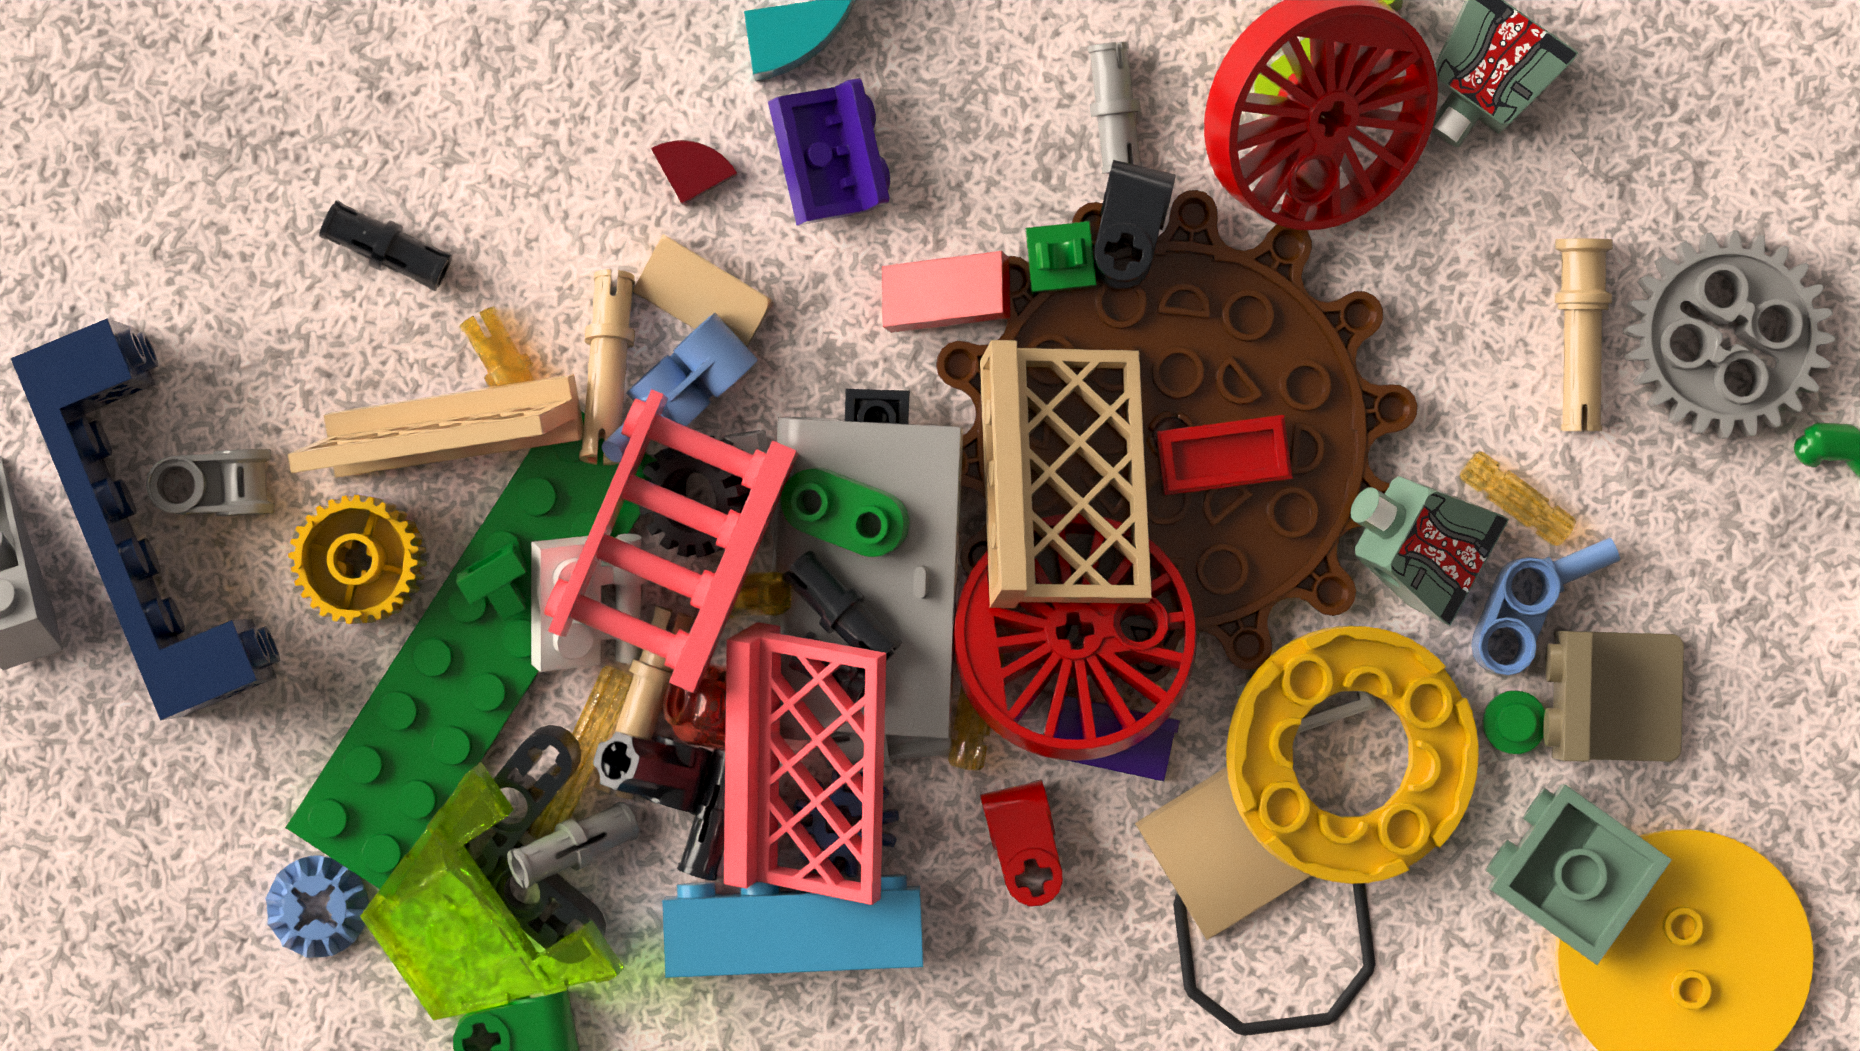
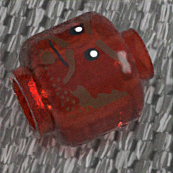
(701, 715)

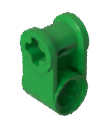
(524, 1025)

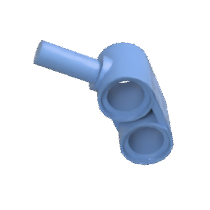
(699, 367)
(1527, 620)

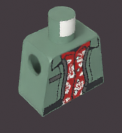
(1493, 68)
(1425, 544)

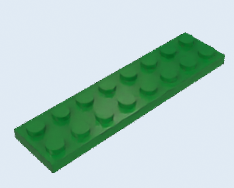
(451, 678)

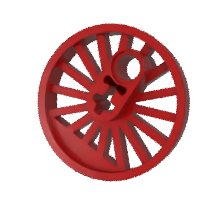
(1305, 139)
(1106, 647)

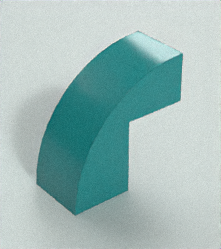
(792, 34)

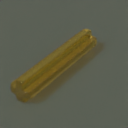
(591, 729)

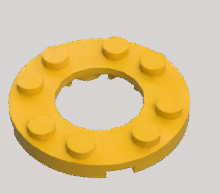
(1440, 754)

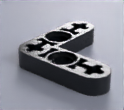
(511, 830)

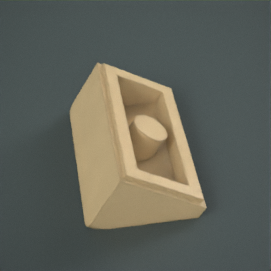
(696, 289)

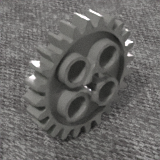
(1757, 284)

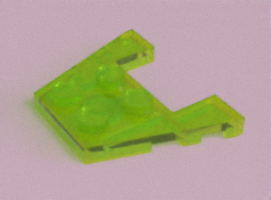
(455, 932)

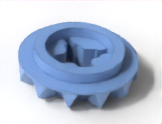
(346, 905)

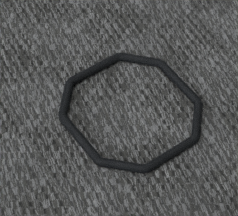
(1284, 1023)

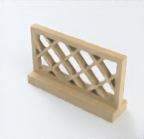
(446, 427)
(1008, 475)

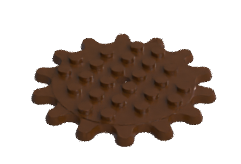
(1216, 344)

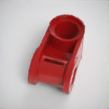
(1020, 831)

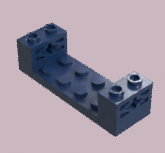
(63, 385)

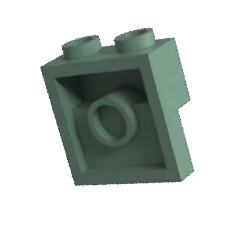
(1576, 871)

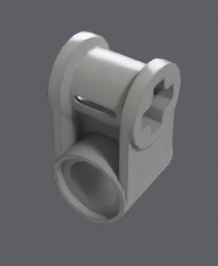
(217, 483)

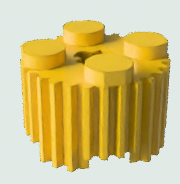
(329, 578)

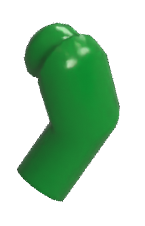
(1829, 443)

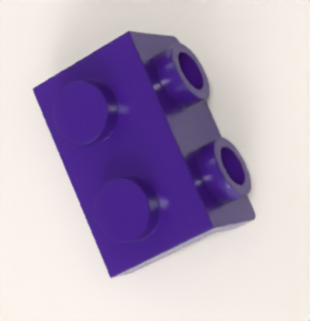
(830, 152)

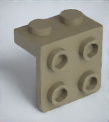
(1615, 696)

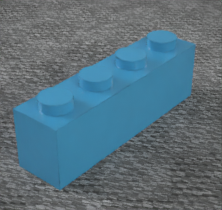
(789, 930)

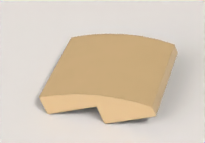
(1214, 856)

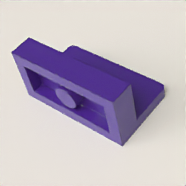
(1144, 759)

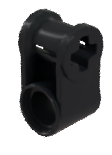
(1131, 214)

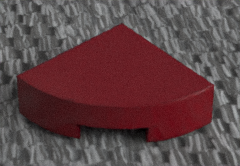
(692, 168)

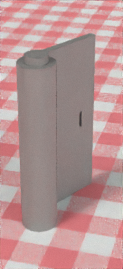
(906, 589)

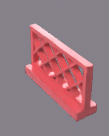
(754, 773)

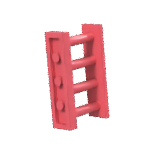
(710, 592)

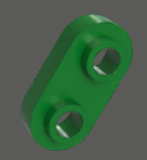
(843, 510)

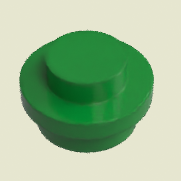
(1514, 722)

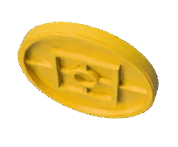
(1703, 962)

